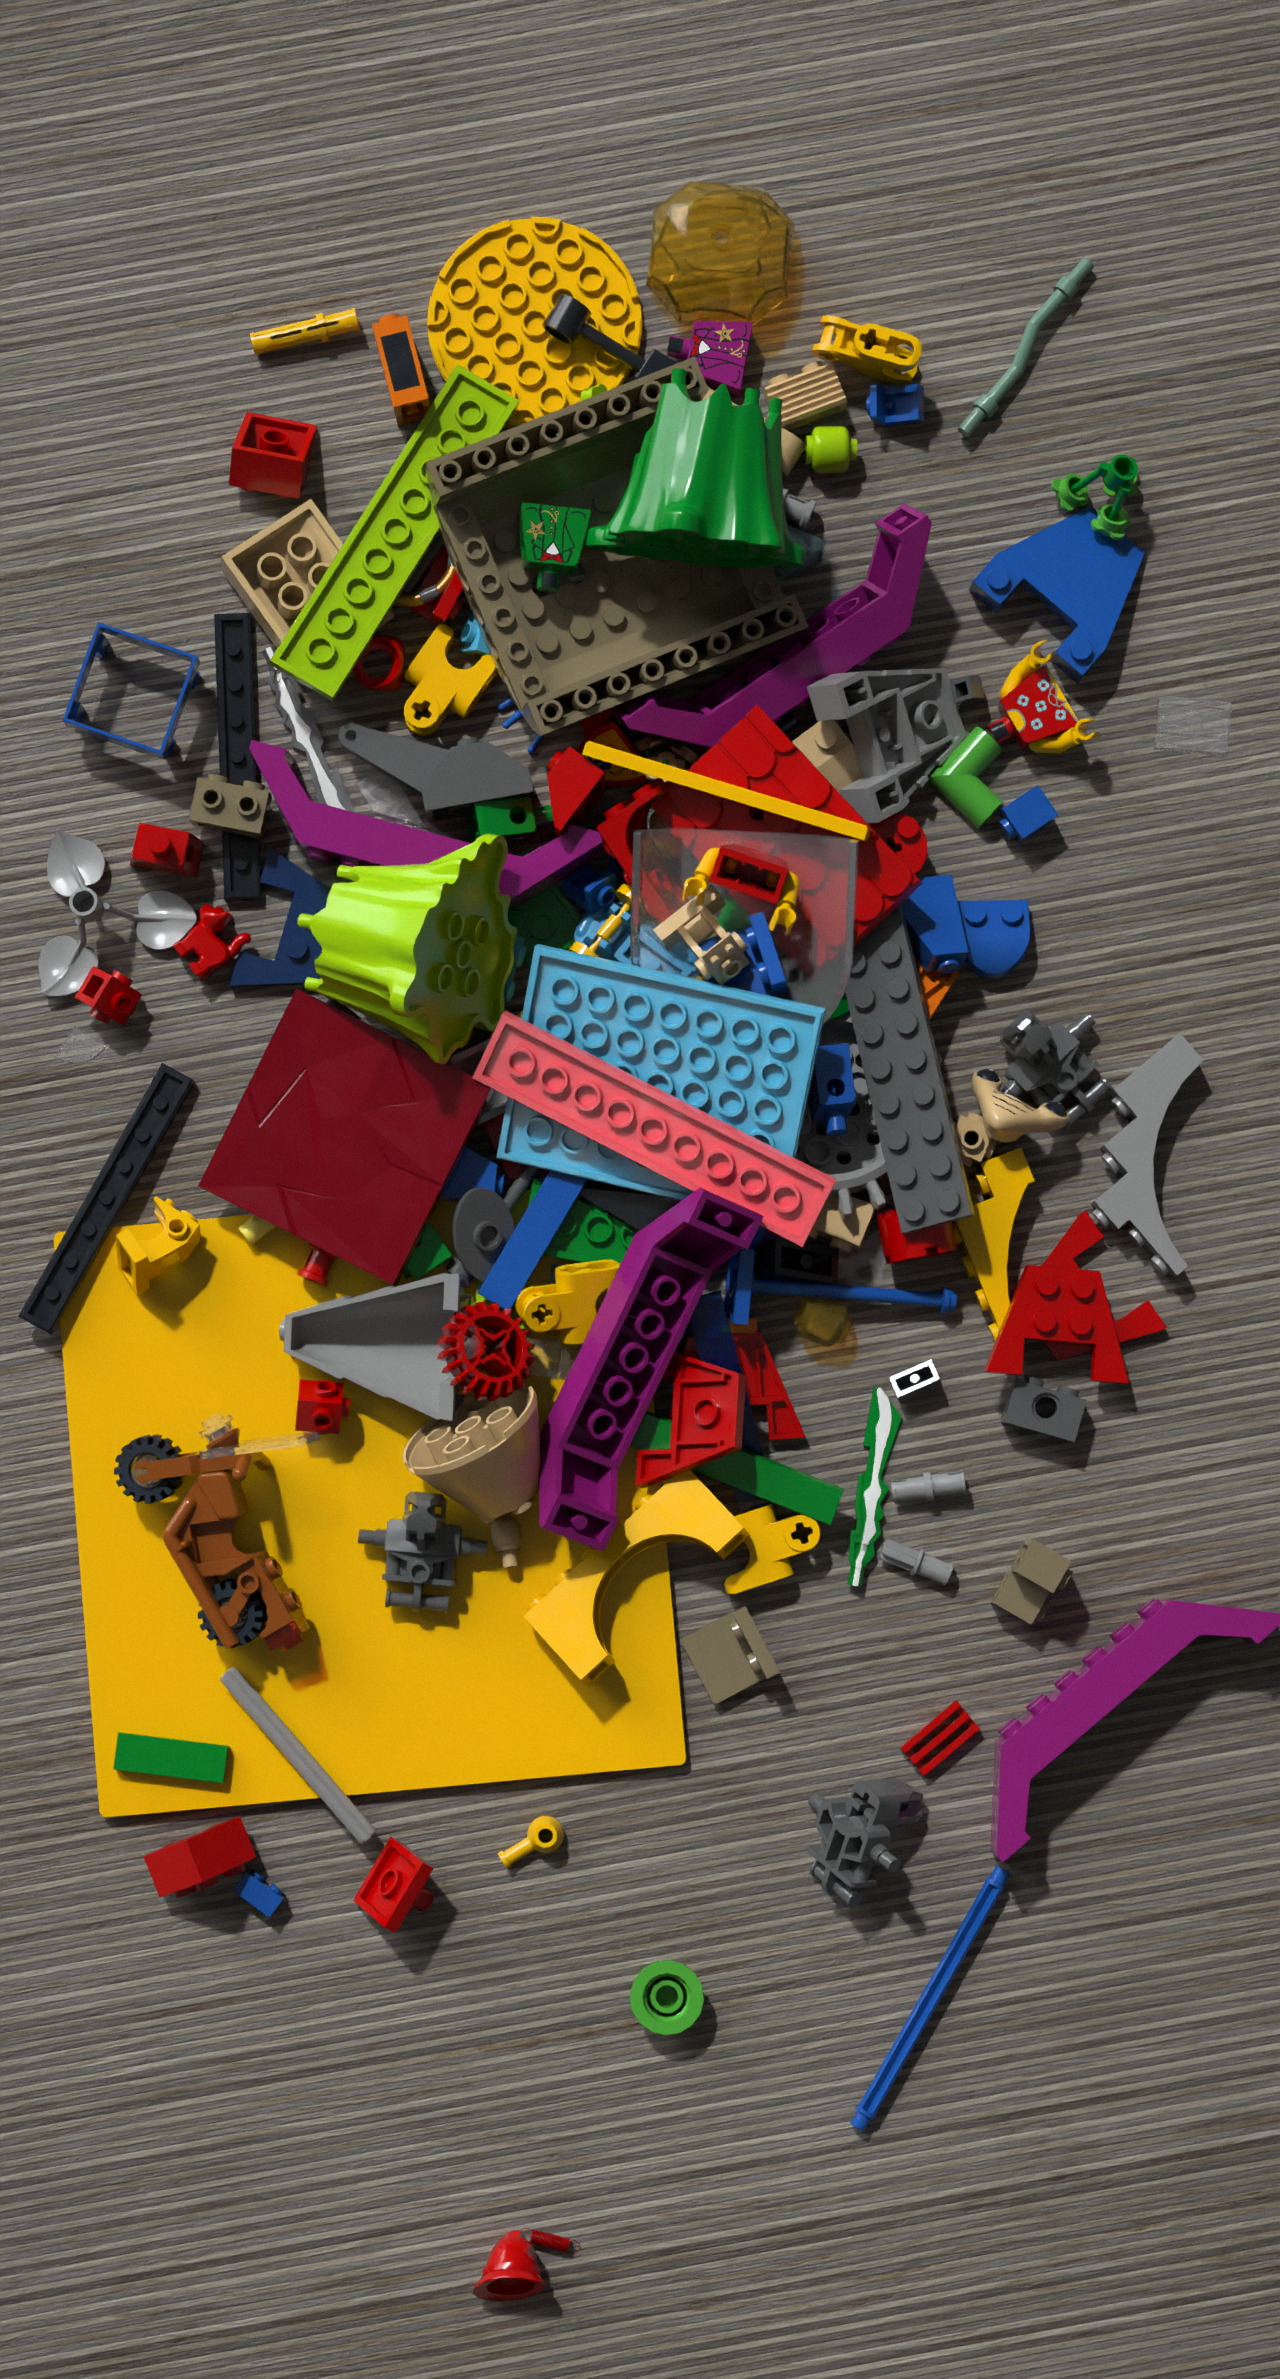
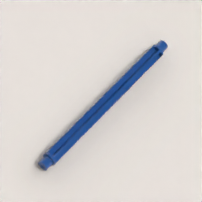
(930, 1998)

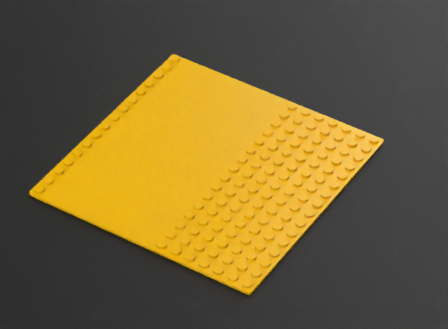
(371, 1688)

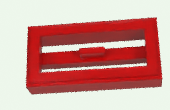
(953, 1745)

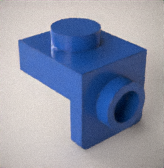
(896, 405)
(591, 888)

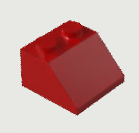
(272, 455)

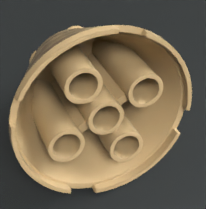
(484, 1456)

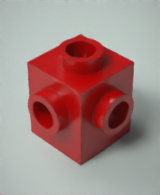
(108, 996)
(321, 1406)

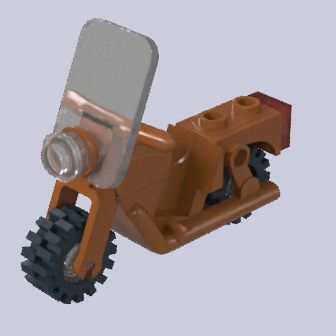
(203, 1530)

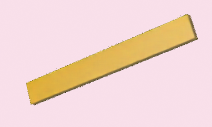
(727, 791)

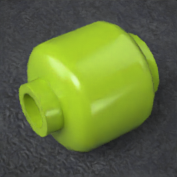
(830, 449)

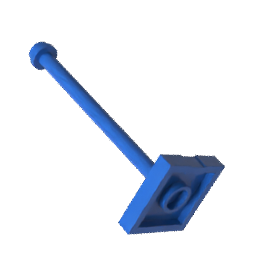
(743, 1284)

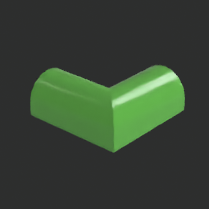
(959, 780)

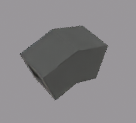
(974, 688)

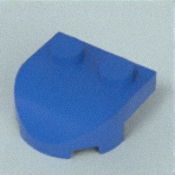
(995, 935)

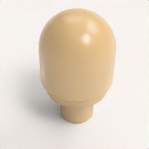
(506, 1539)

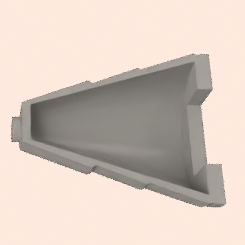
(385, 1341)

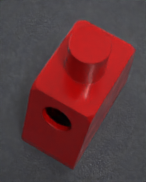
(166, 850)

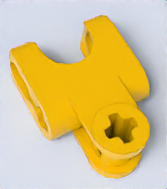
(884, 353)
(441, 685)
(569, 1302)
(769, 1547)

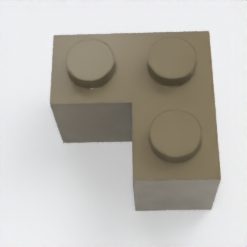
(1030, 1580)

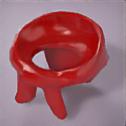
(395, 677)

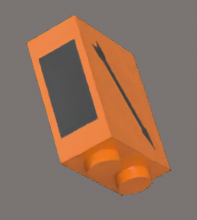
(401, 368)

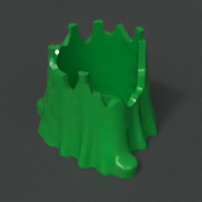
(705, 486)

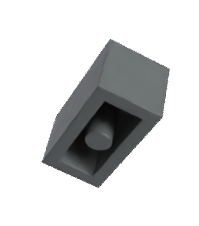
(916, 1381)

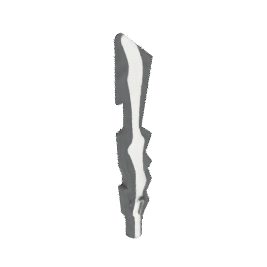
(306, 737)

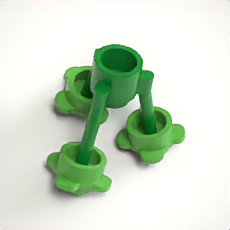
(1118, 478)

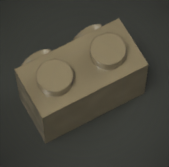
(230, 806)

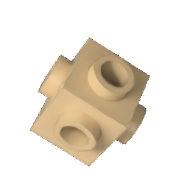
(983, 1148)

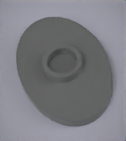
(481, 1230)

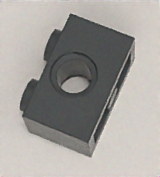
(1022, 1414)

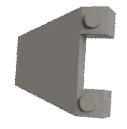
(899, 729)

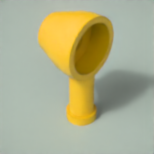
(533, 1842)

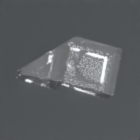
(389, 800)
(551, 1360)

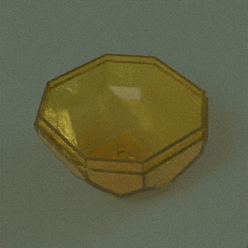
(715, 280)

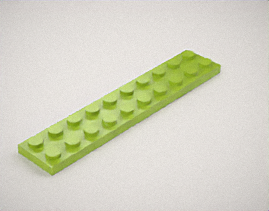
(386, 540)

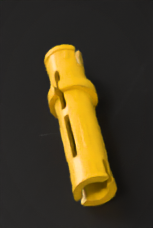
(345, 322)

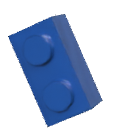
(258, 1893)

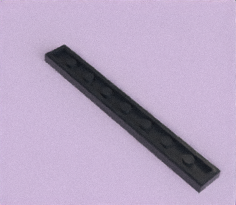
(235, 734)
(106, 1199)

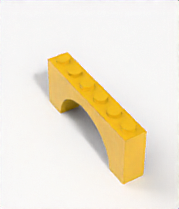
(572, 1610)

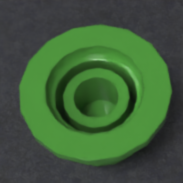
(666, 1997)

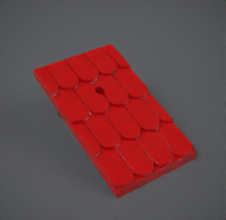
(766, 761)

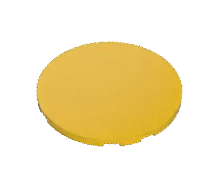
(499, 293)

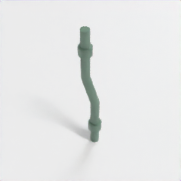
(988, 403)

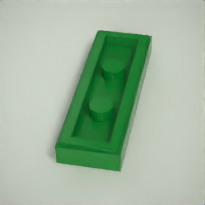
(171, 1757)

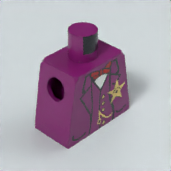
(719, 350)

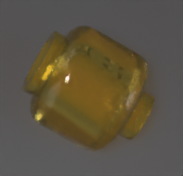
(822, 1321)

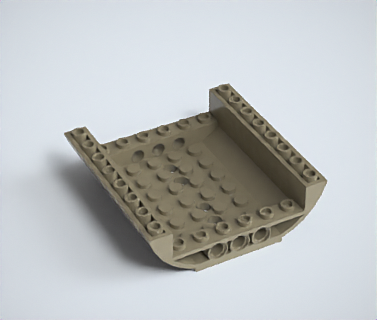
(631, 617)

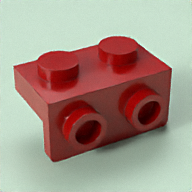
(448, 604)

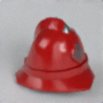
(510, 2271)

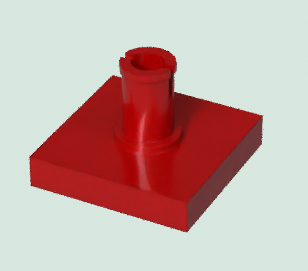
(395, 1885)

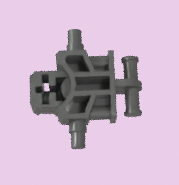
(1051, 1063)
(421, 1551)
(858, 1833)

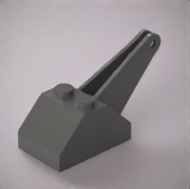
(443, 777)

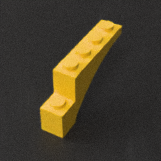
(989, 1231)

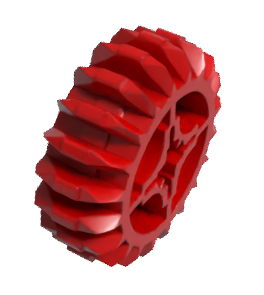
(464, 1334)

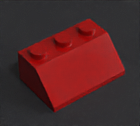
(573, 788)

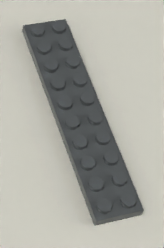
(905, 1080)

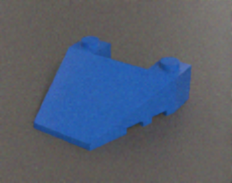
(1075, 576)

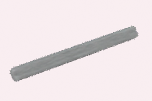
(297, 1755)

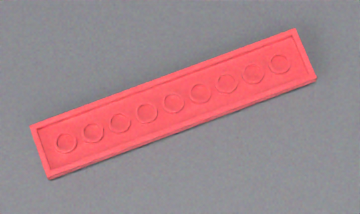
(652, 1127)

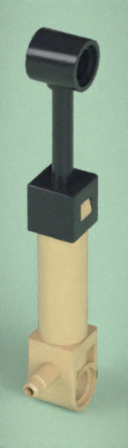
(569, 320)

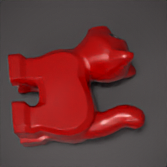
(203, 940)

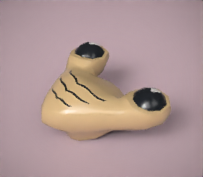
(1009, 1117)

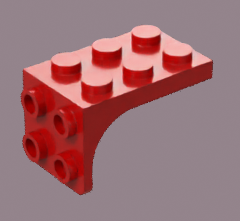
(627, 818)

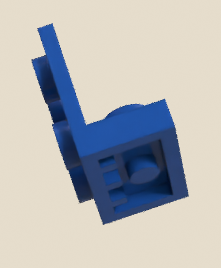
(764, 972)

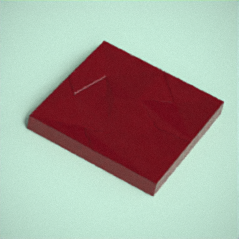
(346, 1137)

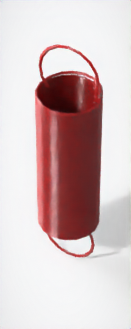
(550, 2241)

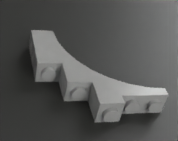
(1131, 1151)

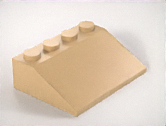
(283, 567)

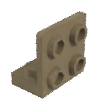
(729, 1655)

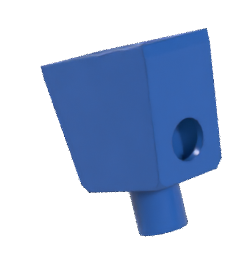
(832, 1089)

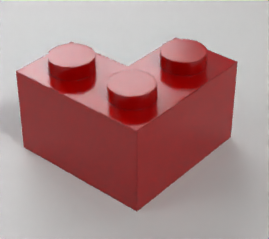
(200, 1859)

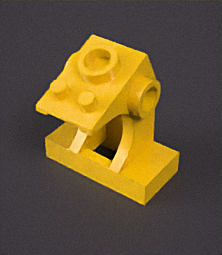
(146, 1259)

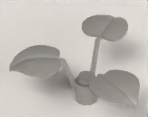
(72, 867)

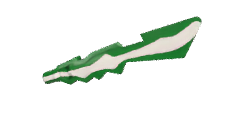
(871, 1489)

